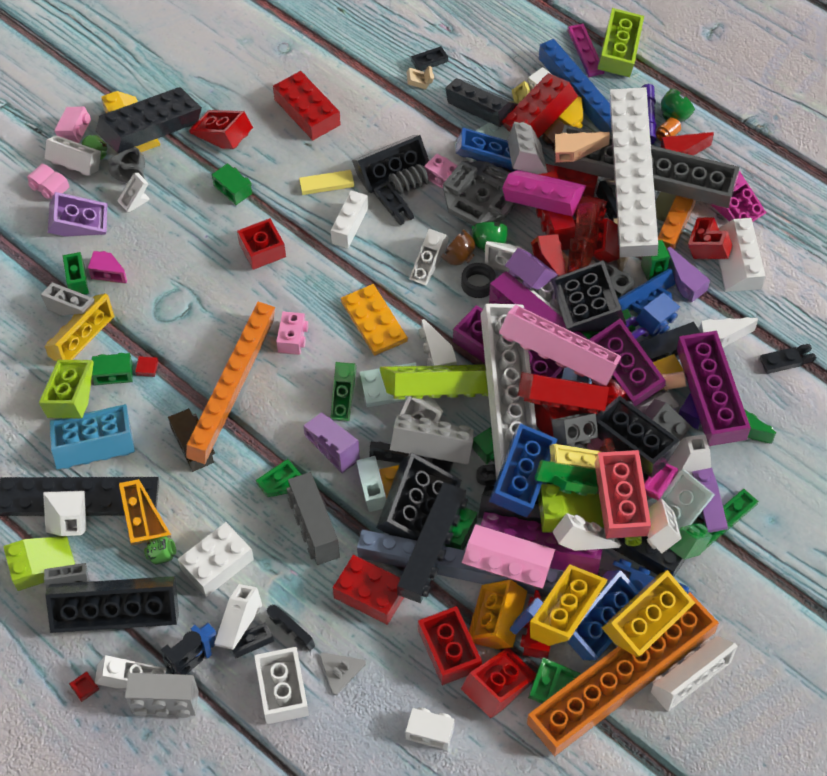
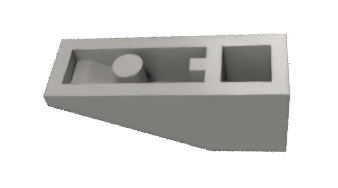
(65, 301)

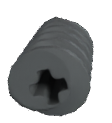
(409, 177)

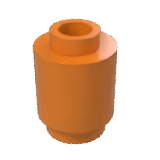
(669, 128)

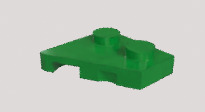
(276, 480)
(550, 679)

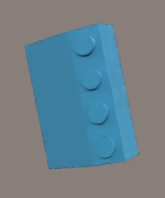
(92, 438)

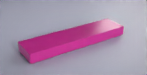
(585, 49)

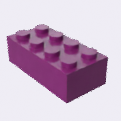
(635, 370)

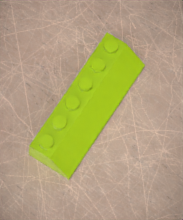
(435, 380)

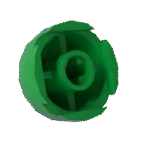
(675, 106)
(488, 232)

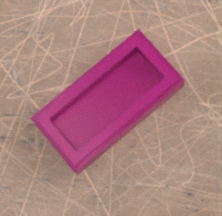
(659, 483)

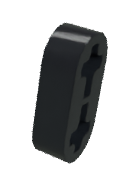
(490, 471)

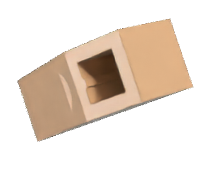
(578, 145)

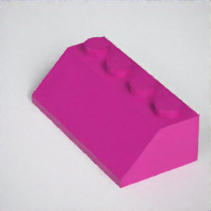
(542, 192)

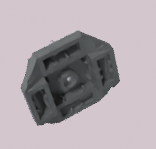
(476, 193)

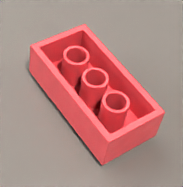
(622, 494)

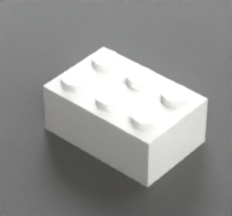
(215, 559)
(281, 685)

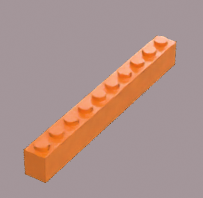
(230, 383)

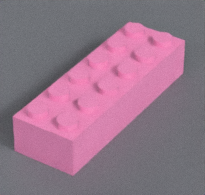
(559, 345)

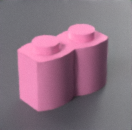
(47, 181)

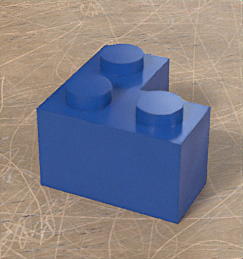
(658, 315)

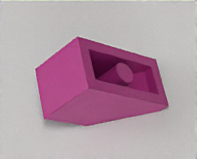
(106, 268)

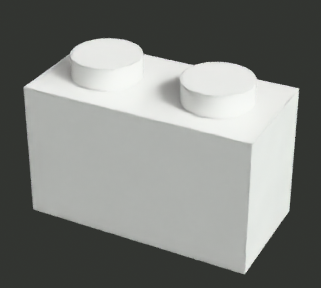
(430, 728)

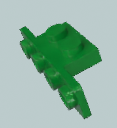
(568, 477)

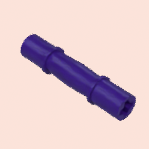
(651, 111)

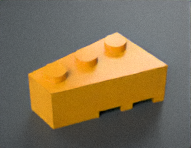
(140, 514)

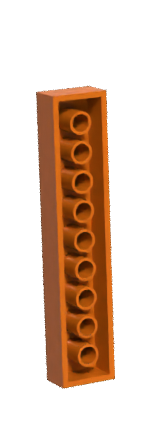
(616, 680)

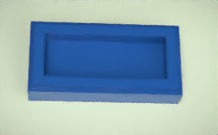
(526, 616)

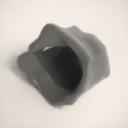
(126, 163)

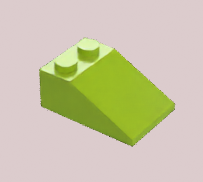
(67, 389)
(555, 504)
(31, 556)

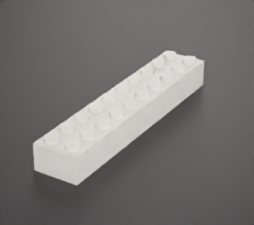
(633, 173)
(503, 370)

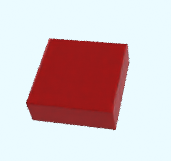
(146, 366)
(84, 686)

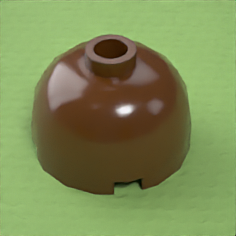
(460, 249)

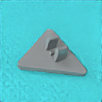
(340, 670)

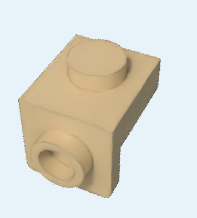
(419, 78)

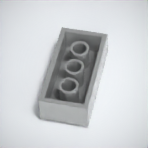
(432, 439)

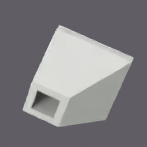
(691, 454)
(65, 513)

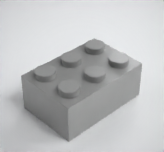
(162, 694)

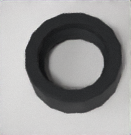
(480, 269)

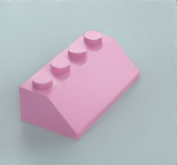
(508, 556)

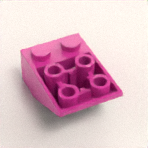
(743, 203)

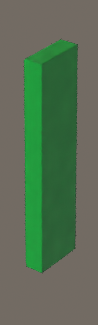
(734, 511)

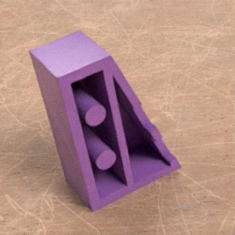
(333, 442)

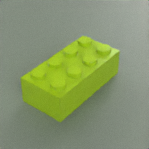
(621, 42)

